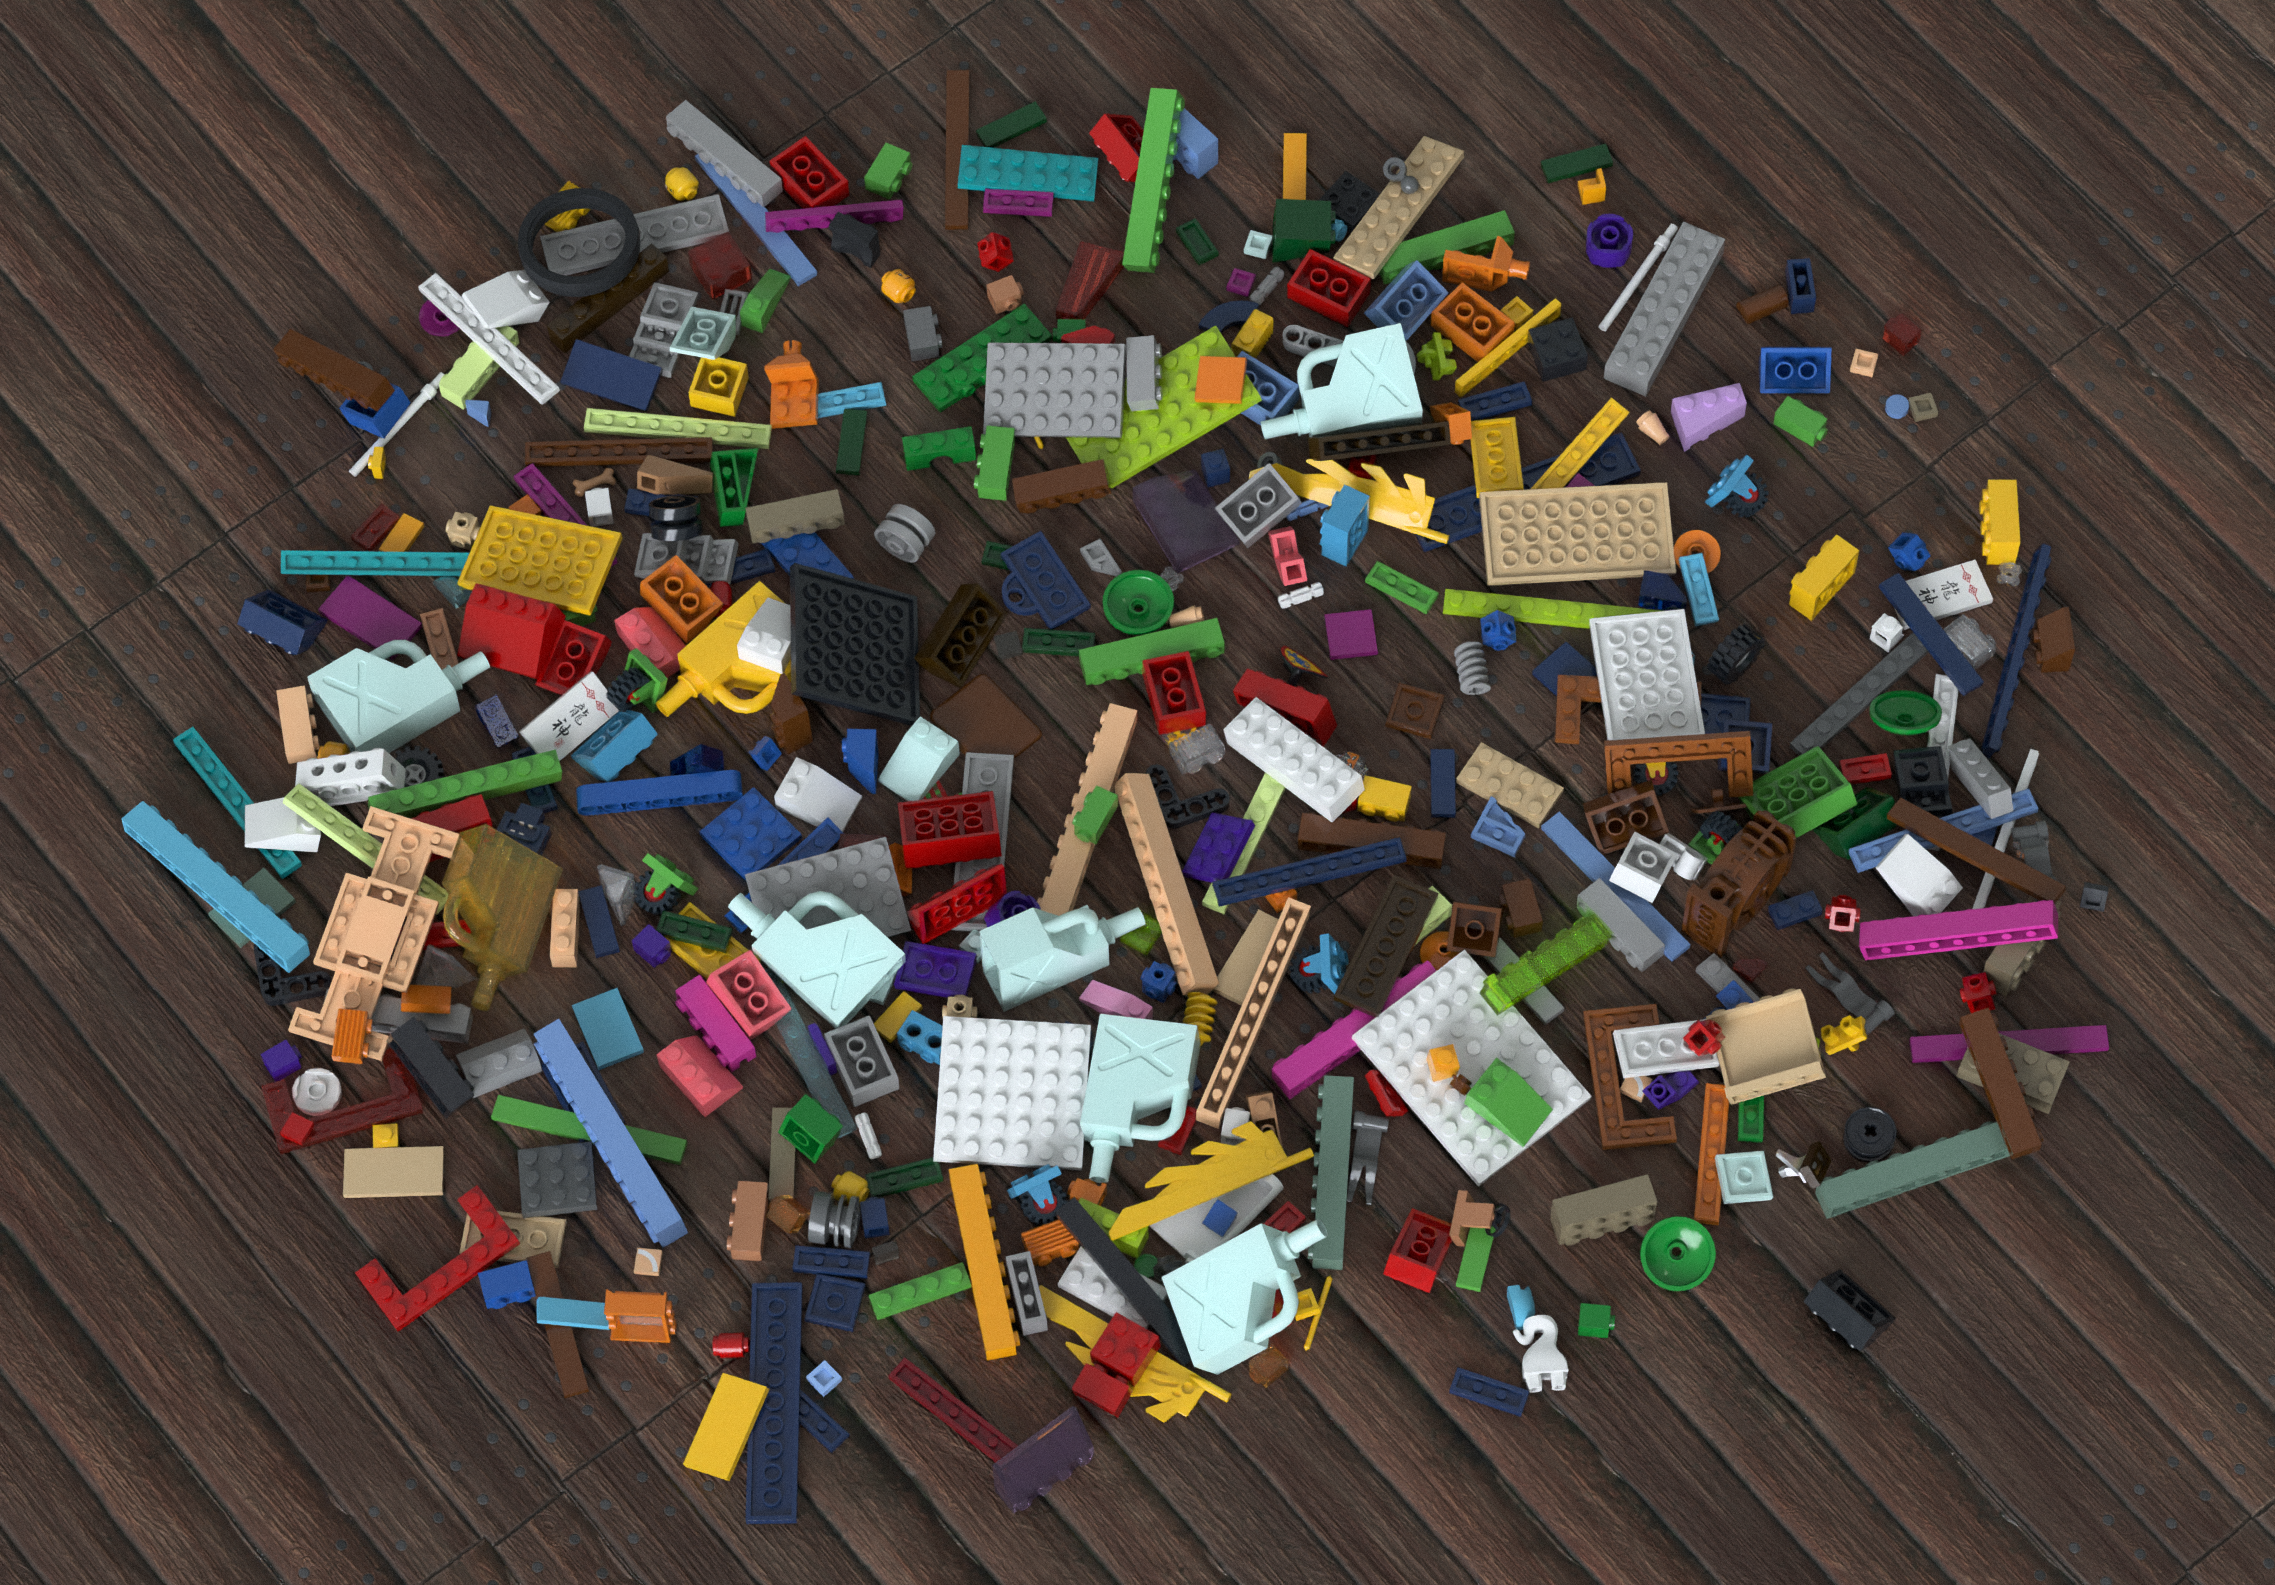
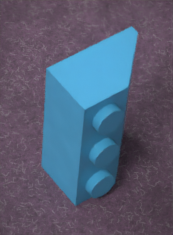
(615, 745)

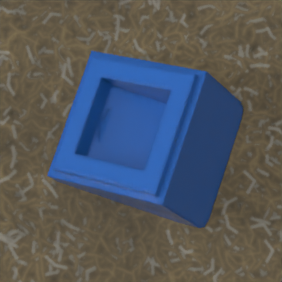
(1220, 1218)

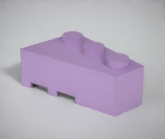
(1706, 412)

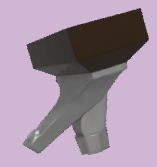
(1810, 1167)

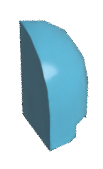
(1521, 1304)

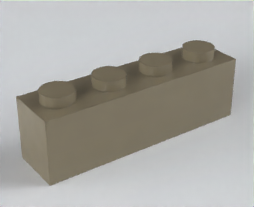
(795, 516)

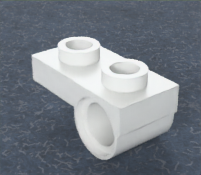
(1688, 861)

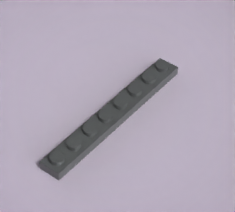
(1860, 696)

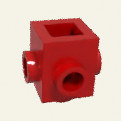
(995, 251)
(1842, 913)
(1978, 992)
(1698, 1035)

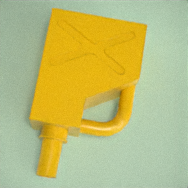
(713, 665)

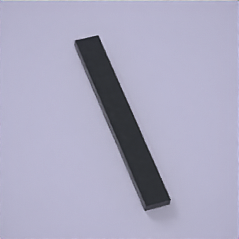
(1124, 1277)

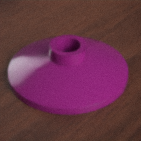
(429, 320)

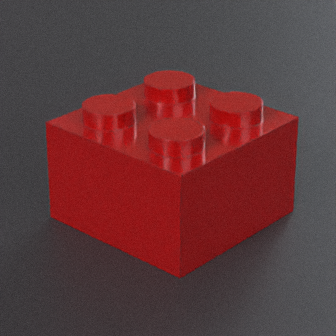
(1125, 1349)

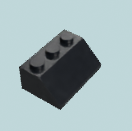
(1849, 1309)

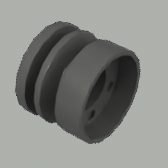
(834, 1219)

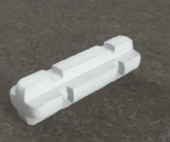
(1300, 595)
(868, 1135)

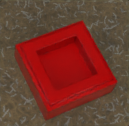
(297, 1129)

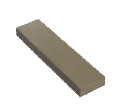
(781, 1159)

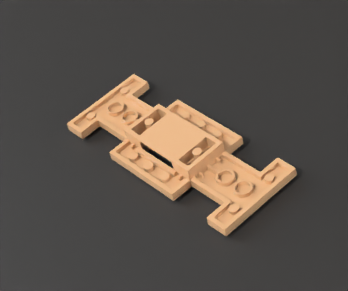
(368, 923)

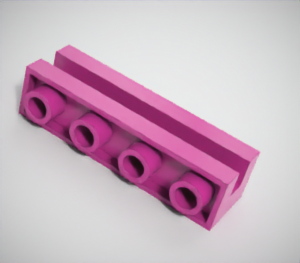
(715, 1023)

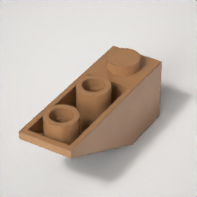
(672, 478)
(1263, 1112)

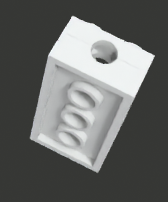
(351, 776)

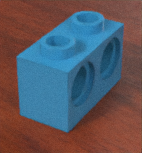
(929, 1033)

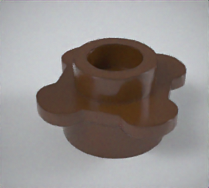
(1461, 1084)

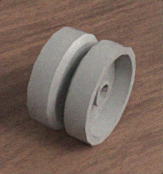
(904, 533)

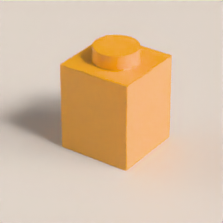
(1443, 1062)

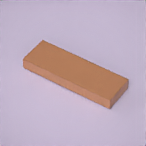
(439, 638)

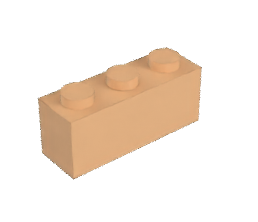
(297, 724)
(565, 928)

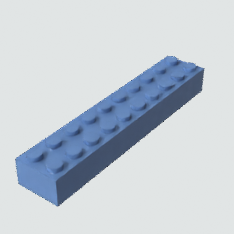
(612, 1137)

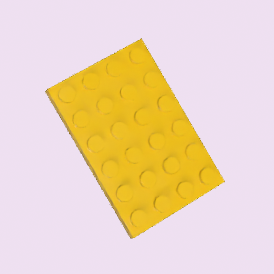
(541, 558)

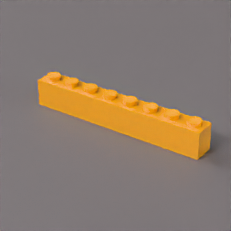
(982, 1262)

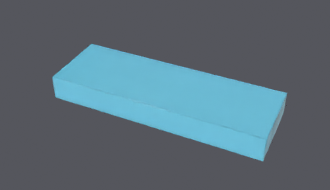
(853, 398)
(1698, 589)
(571, 1313)

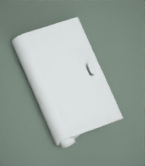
(1194, 1239)

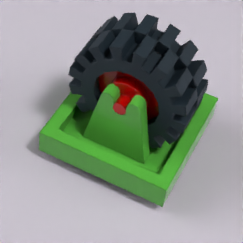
(637, 684)
(1714, 835)
(660, 887)

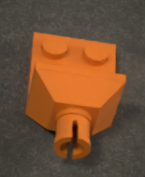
(1484, 272)
(792, 389)

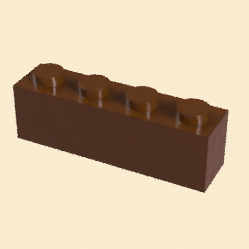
(1061, 486)

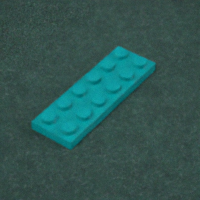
(1028, 171)

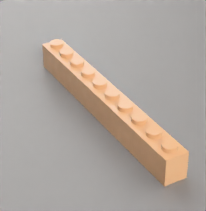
(1103, 770)
(1165, 884)
(1253, 1013)

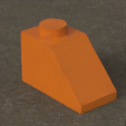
(1458, 419)

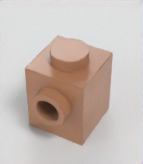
(1004, 294)

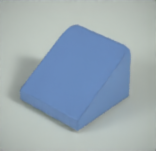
(479, 410)

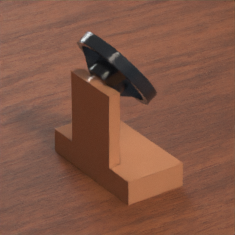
(1476, 1215)

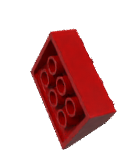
(509, 630)
(949, 829)
(958, 903)

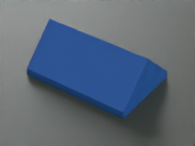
(1795, 369)

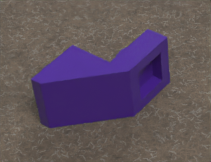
(1670, 1089)

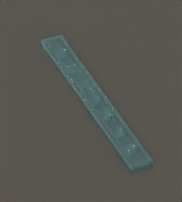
(810, 1062)

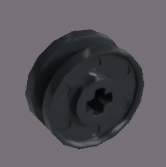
(1869, 1121)

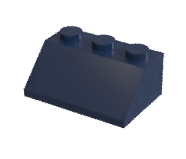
(281, 621)

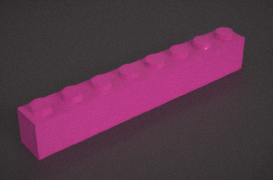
(1959, 930)
(1336, 1044)

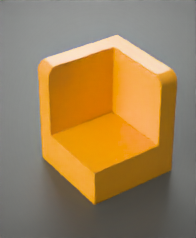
(1592, 189)

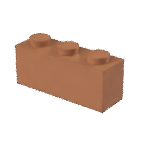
(748, 1220)

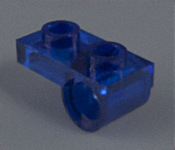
(496, 721)

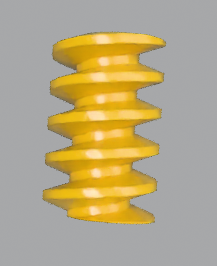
(1198, 1013)

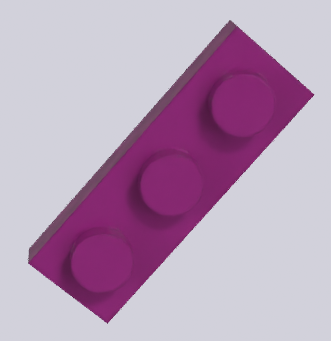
(1018, 202)

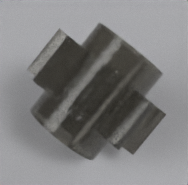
(1165, 1266)

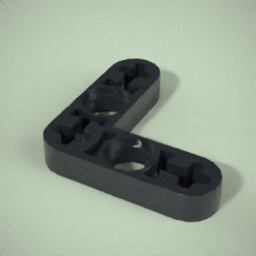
(1176, 806)
(283, 986)

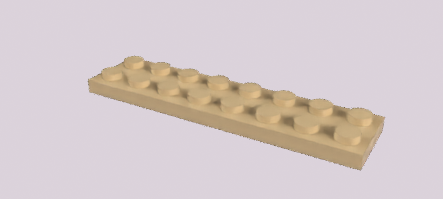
(1397, 212)

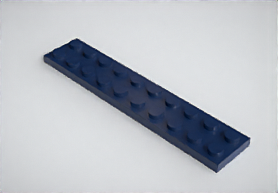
(1460, 513)
(775, 1435)

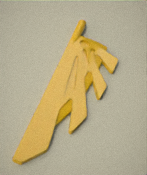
(1388, 503)
(1218, 1175)
(1163, 1379)

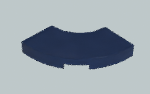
(1228, 315)

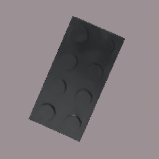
(430, 1067)

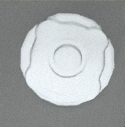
(317, 1091)

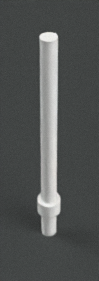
(1660, 246)
(427, 393)

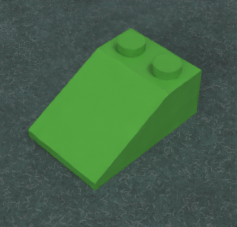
(1508, 1102)

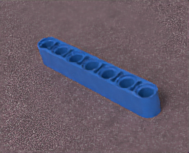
(659, 792)

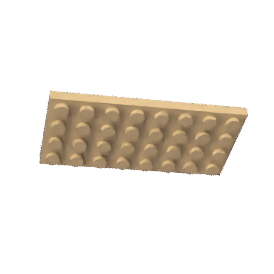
(1576, 533)

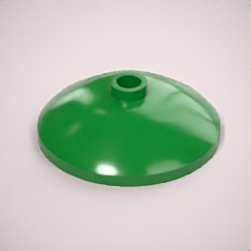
(1134, 591)
(1905, 712)
(1681, 1270)

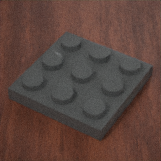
(557, 1179)

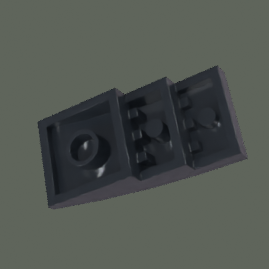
(1923, 779)

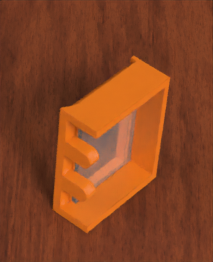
(640, 1316)

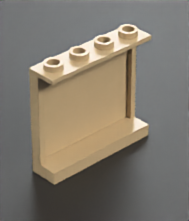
(1767, 1046)

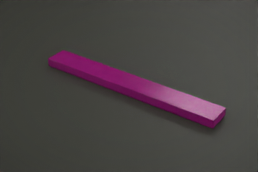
(2049, 1040)

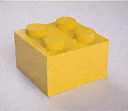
(718, 385)

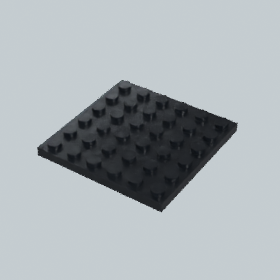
(854, 644)

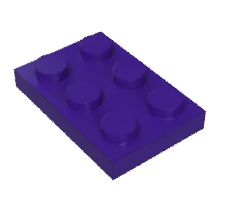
(1218, 848)
(935, 970)

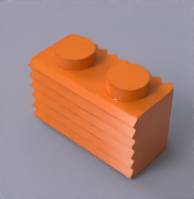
(351, 1036)
(1049, 1242)

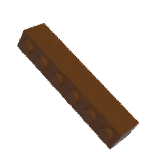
(333, 370)
(1320, 835)
(2000, 1083)

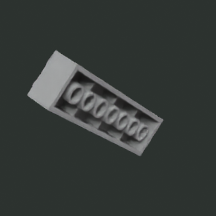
(1664, 309)

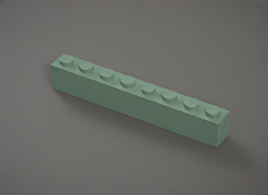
(1333, 1169)
(1911, 1170)

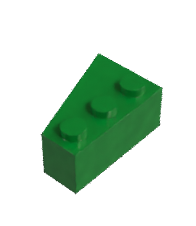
(732, 483)

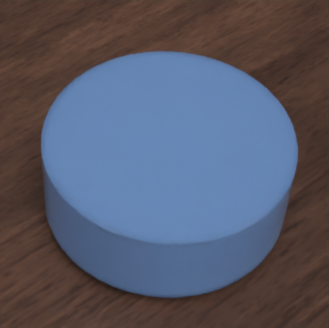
(1897, 406)

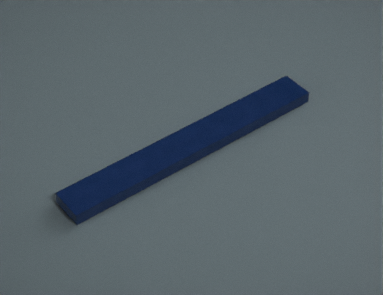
(1309, 871)

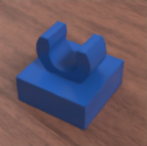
(765, 753)

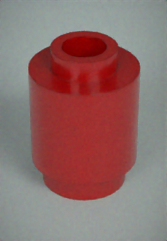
(723, 593)
(731, 1345)

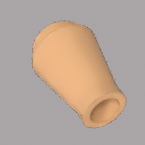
(1652, 426)
(1187, 616)

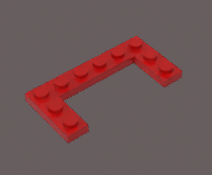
(406, 1308)

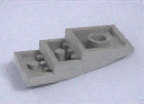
(659, 325)
(706, 557)

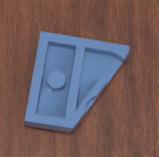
(1498, 829)

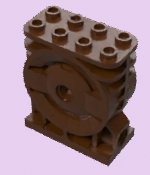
(1739, 882)

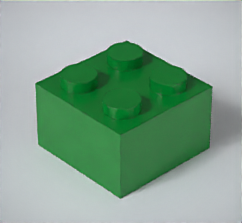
(810, 1128)

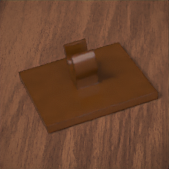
(1717, 802)

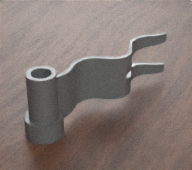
(2034, 848)
(1852, 997)
(1366, 1151)

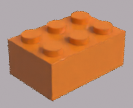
(1471, 322)

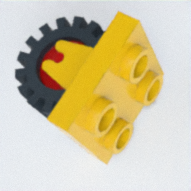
(1662, 775)

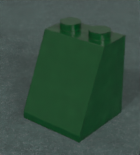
(1301, 227)

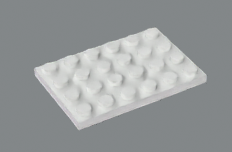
(1646, 675)

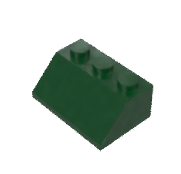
(1858, 824)

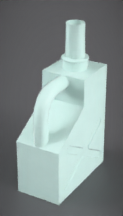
(1367, 390)
(386, 704)
(1045, 950)
(828, 966)
(1133, 1074)
(1230, 1294)

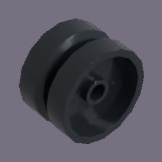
(675, 518)

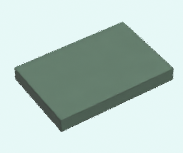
(268, 891)

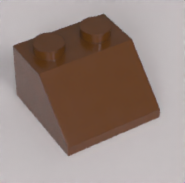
(2054, 641)
(1475, 928)

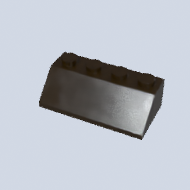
(961, 634)

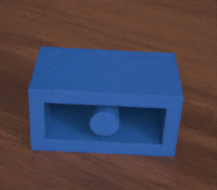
(507, 1285)

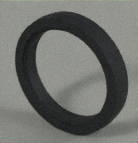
(579, 199)

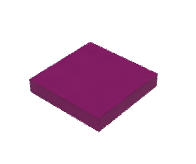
(1350, 634)

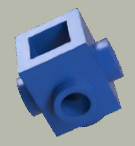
(1909, 552)
(1498, 630)
(1158, 981)

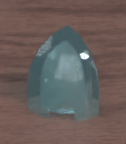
(452, 591)

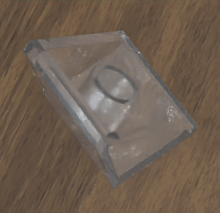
(619, 891)

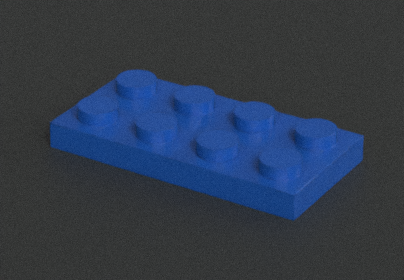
(807, 551)

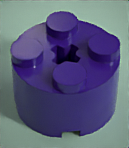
(1609, 241)
(1009, 906)

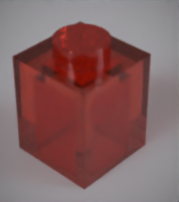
(1901, 334)

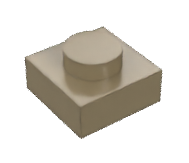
(1923, 407)

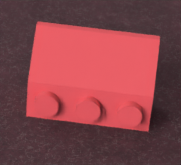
(652, 636)
(748, 994)
(698, 1073)

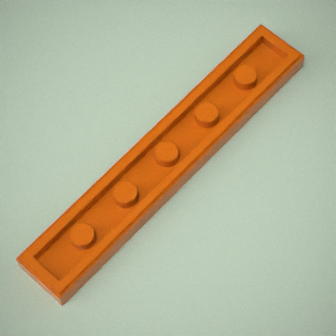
(1712, 1143)

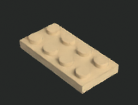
(1511, 784)

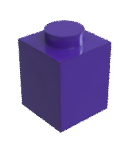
(652, 946)
(281, 1060)

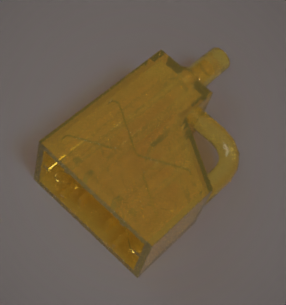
(504, 901)

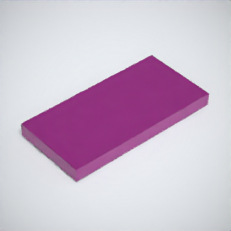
(368, 615)

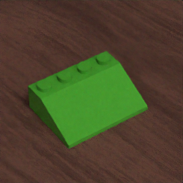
(1802, 792)

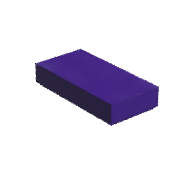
(822, 1048)

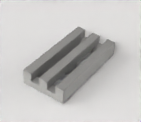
(736, 294)

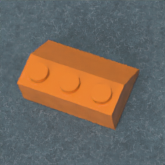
(680, 598)

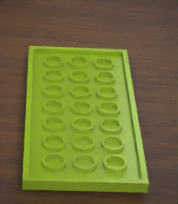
(1177, 422)

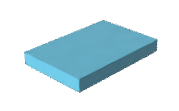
(607, 1028)

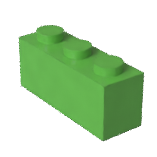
(995, 462)

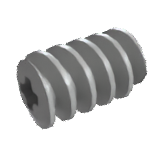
(1471, 668)

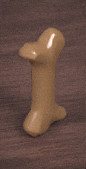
(605, 478)

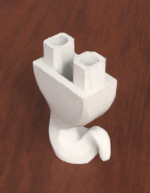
(1543, 1358)

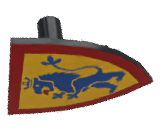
(1297, 664)

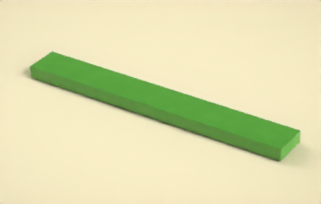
(567, 1125)

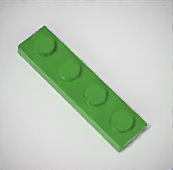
(920, 1291)

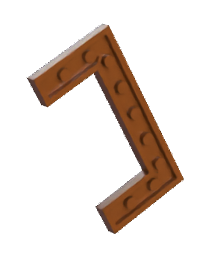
(1570, 694)
(1729, 745)
(1613, 1129)

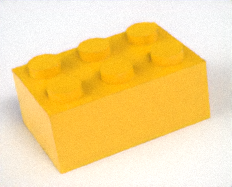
(2000, 522)
(1823, 577)

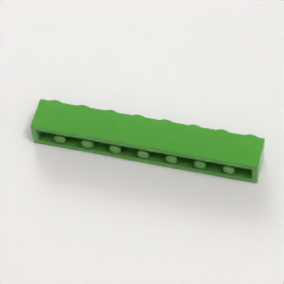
(1153, 180)
(488, 781)

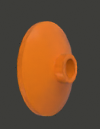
(1698, 542)
(1431, 951)

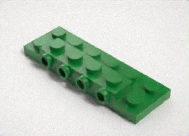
(965, 367)

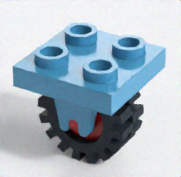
(1739, 488)
(1319, 966)
(1040, 1195)

